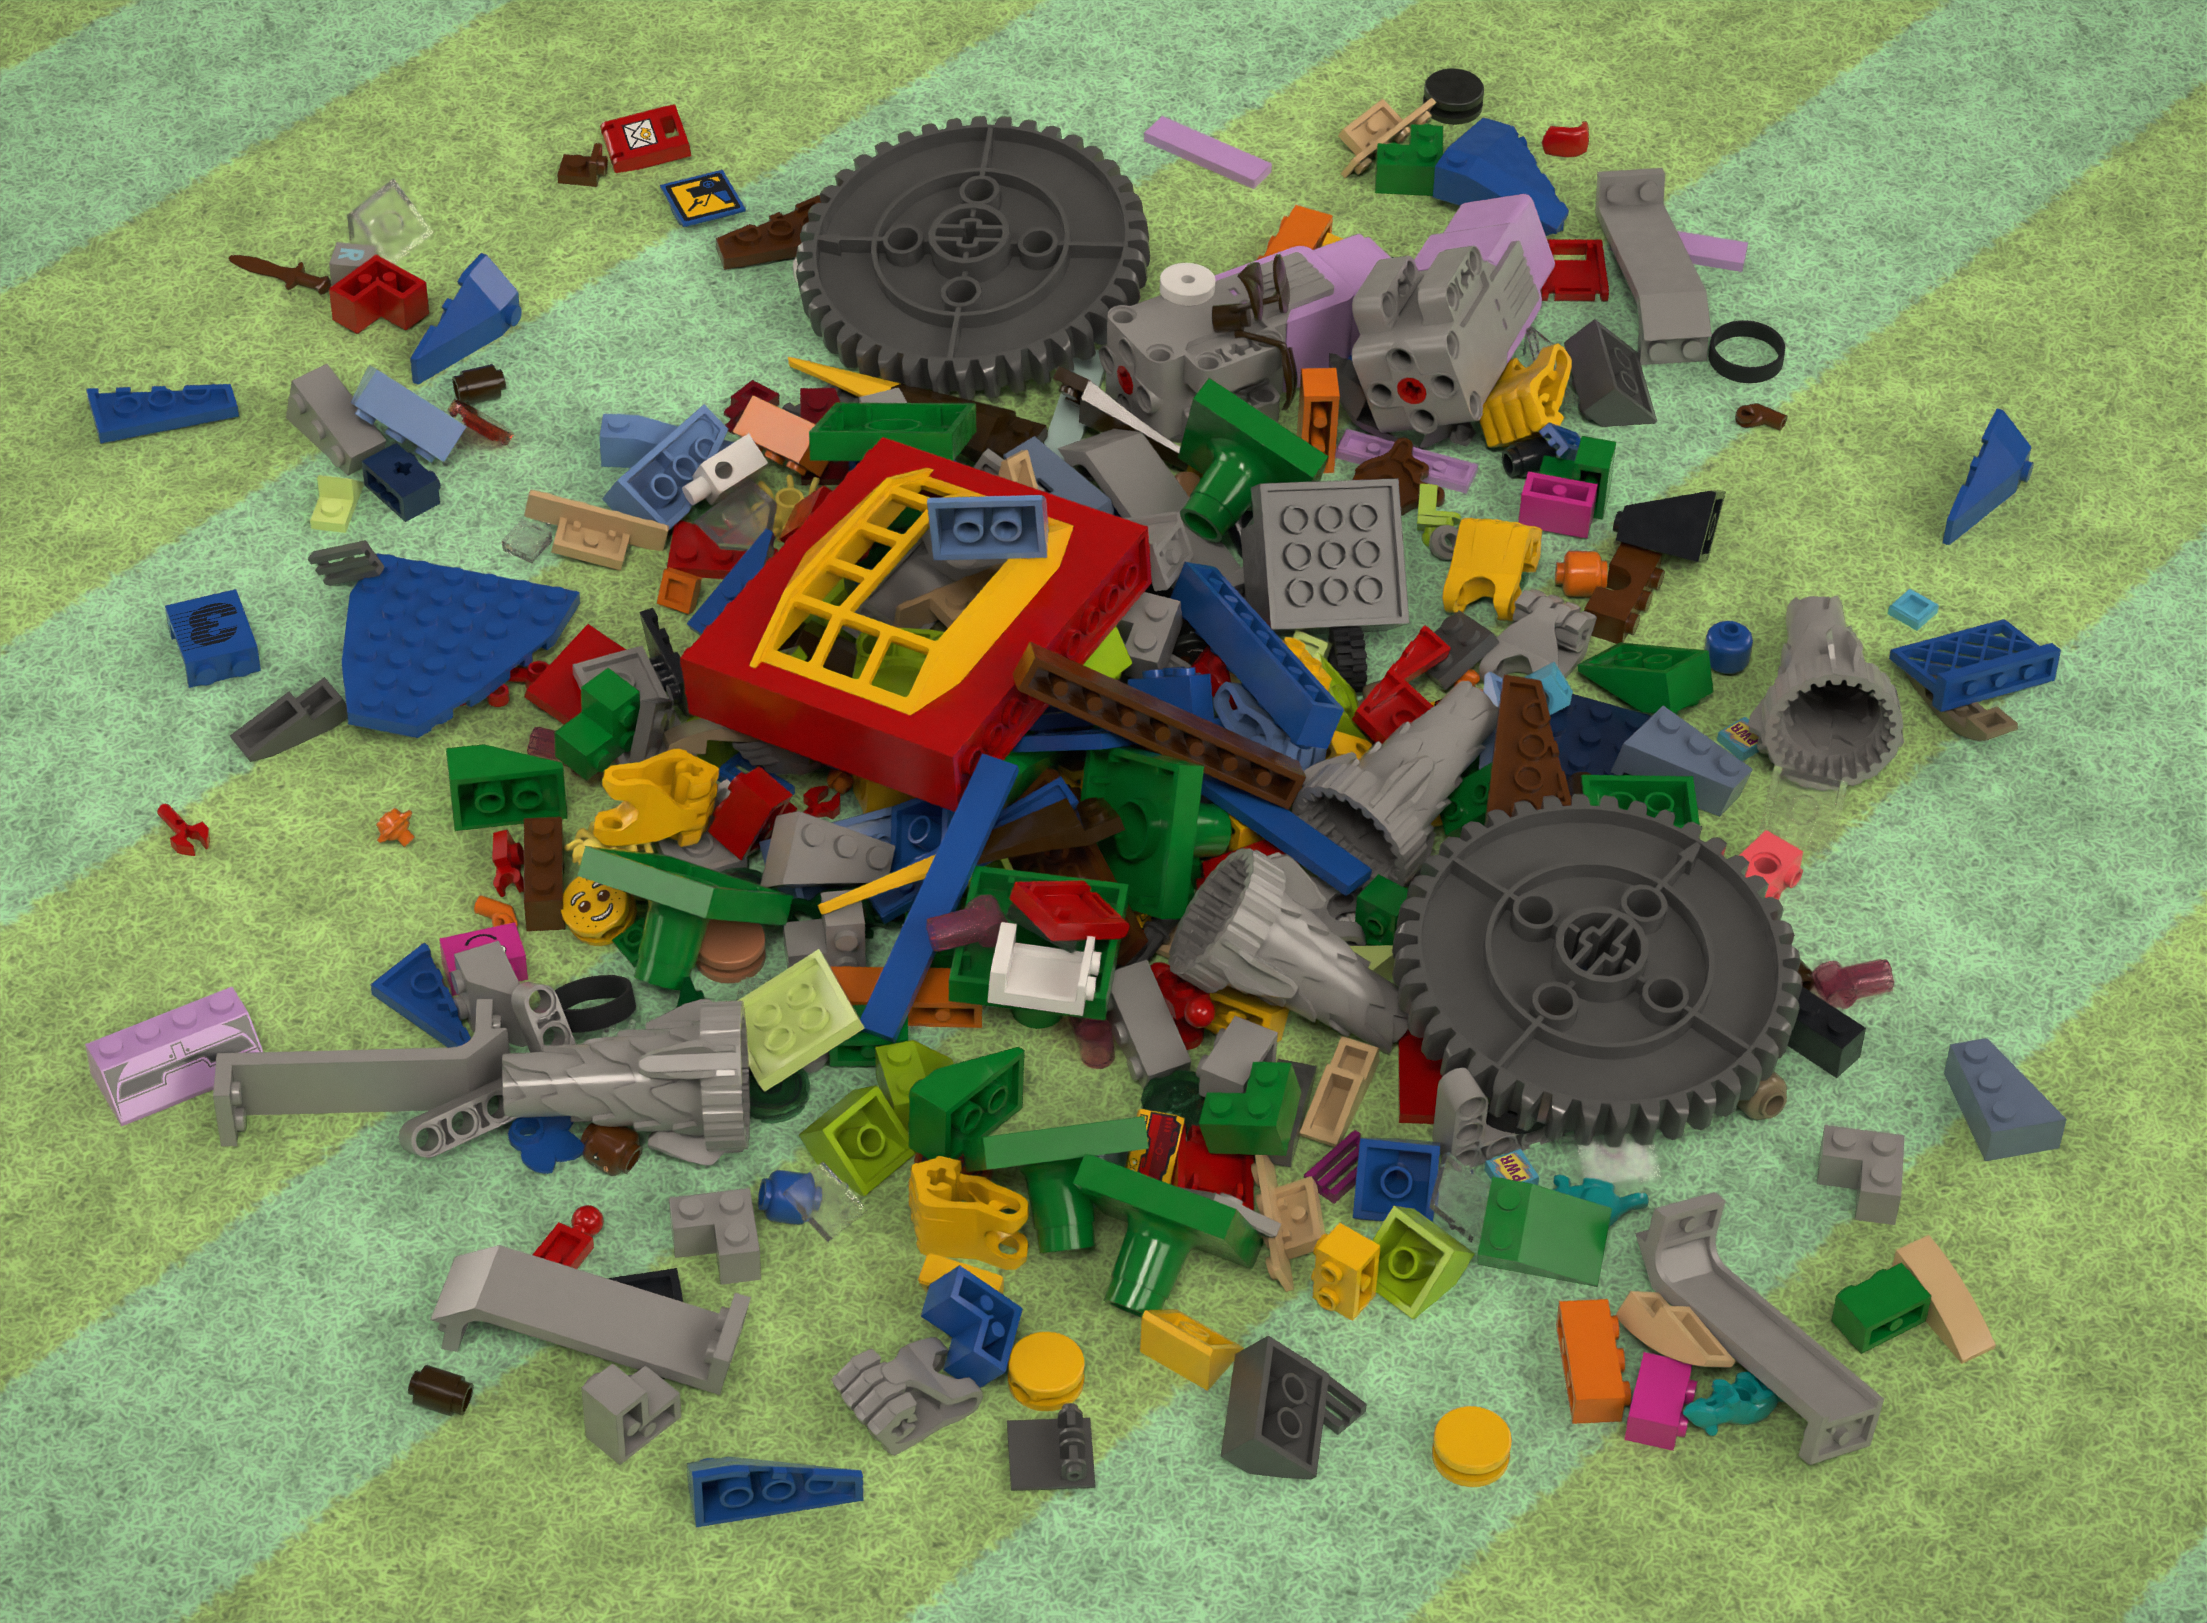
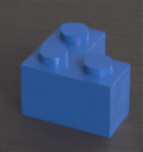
(1180, 688)
(977, 1320)

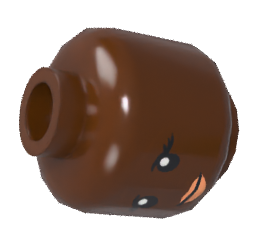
(611, 1148)

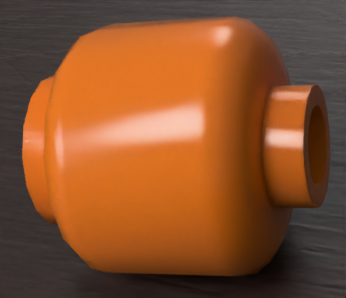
(1581, 573)

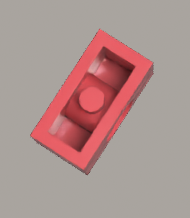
(1775, 862)

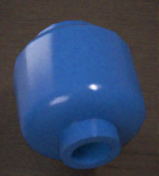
(1729, 646)
(773, 1201)

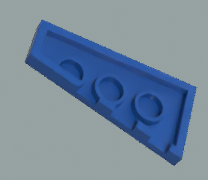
(143, 413)

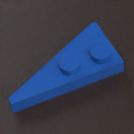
(734, 582)
(418, 994)

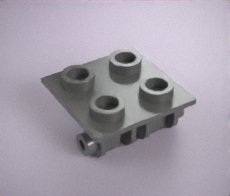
(1051, 1452)

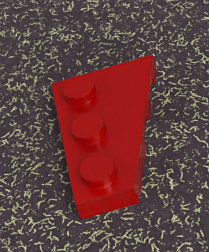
(698, 555)

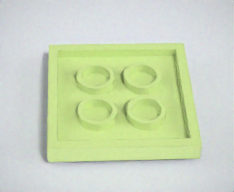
(796, 1019)

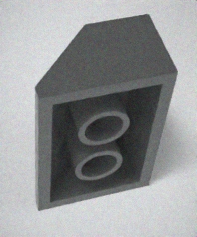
(1608, 378)
(1267, 1417)

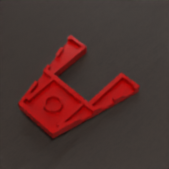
(1394, 699)

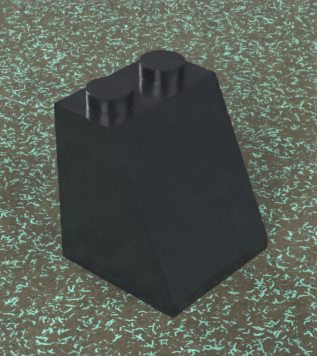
(1673, 525)

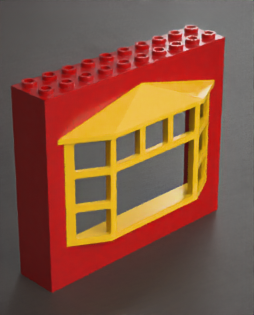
(966, 686)

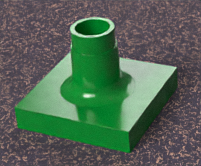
(854, 428)
(1236, 451)
(1161, 823)
(680, 906)
(973, 962)
(1050, 1164)
(1160, 1232)

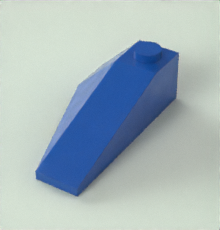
(475, 317)
(1992, 476)
(754, 1488)

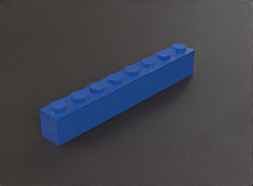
(1257, 656)

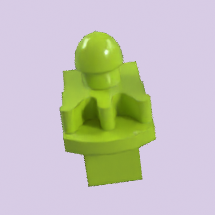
(1430, 519)

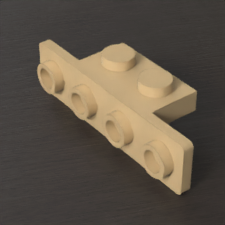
(1377, 126)
(592, 531)
(943, 602)
(1296, 1209)

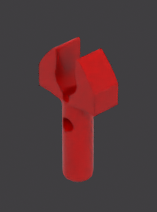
(825, 809)
(183, 831)

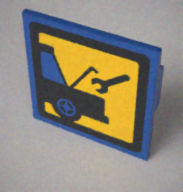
(702, 198)

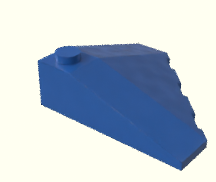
(1495, 164)

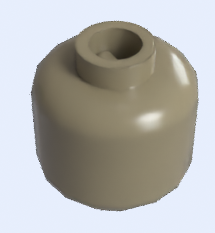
(1768, 1100)

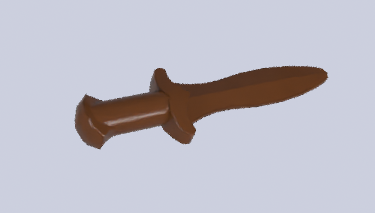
(290, 276)

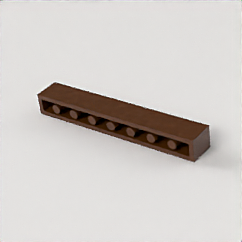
(1158, 725)

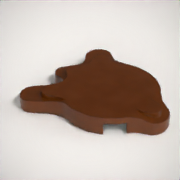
(1400, 465)

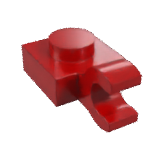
(508, 860)

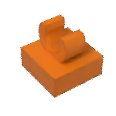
(679, 590)

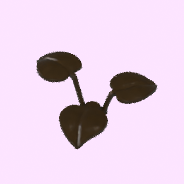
(1238, 316)

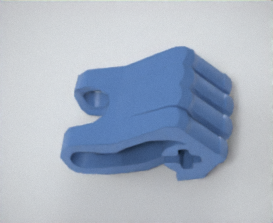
(1258, 725)

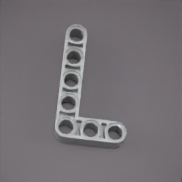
(474, 1104)
(1463, 1127)

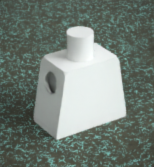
(725, 472)

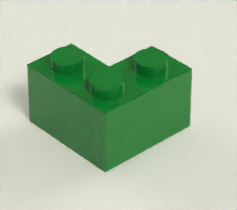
(1410, 167)
(1592, 465)
(602, 728)
(1253, 1120)

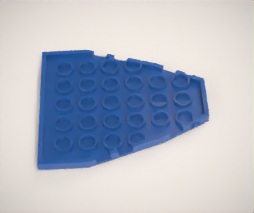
(440, 638)

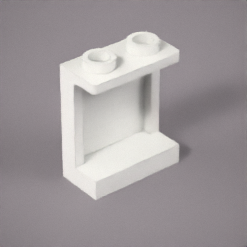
(1042, 975)

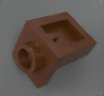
(583, 169)

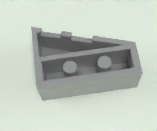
(324, 414)
(822, 854)
(1144, 1025)

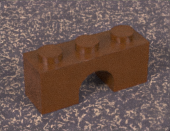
(1632, 578)
(543, 873)

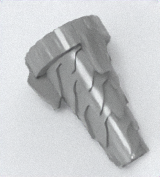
(1827, 705)
(1394, 792)
(1258, 936)
(673, 1079)

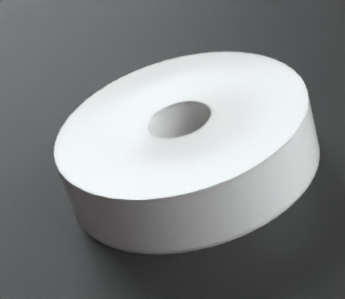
(1187, 284)

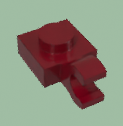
(741, 399)

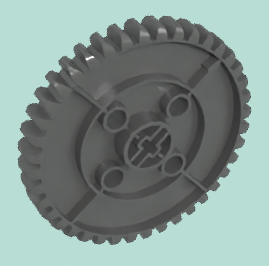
(972, 256)
(1597, 969)

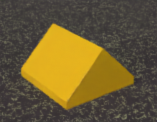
(1186, 1346)

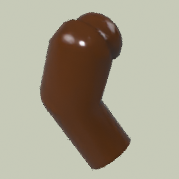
(1757, 415)

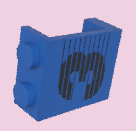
(213, 638)

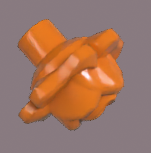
(395, 826)

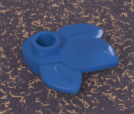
(547, 1144)

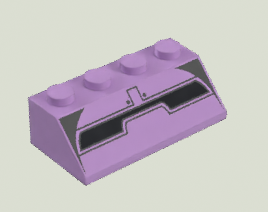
(169, 1055)

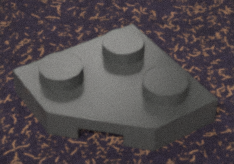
(1468, 645)
(653, 719)

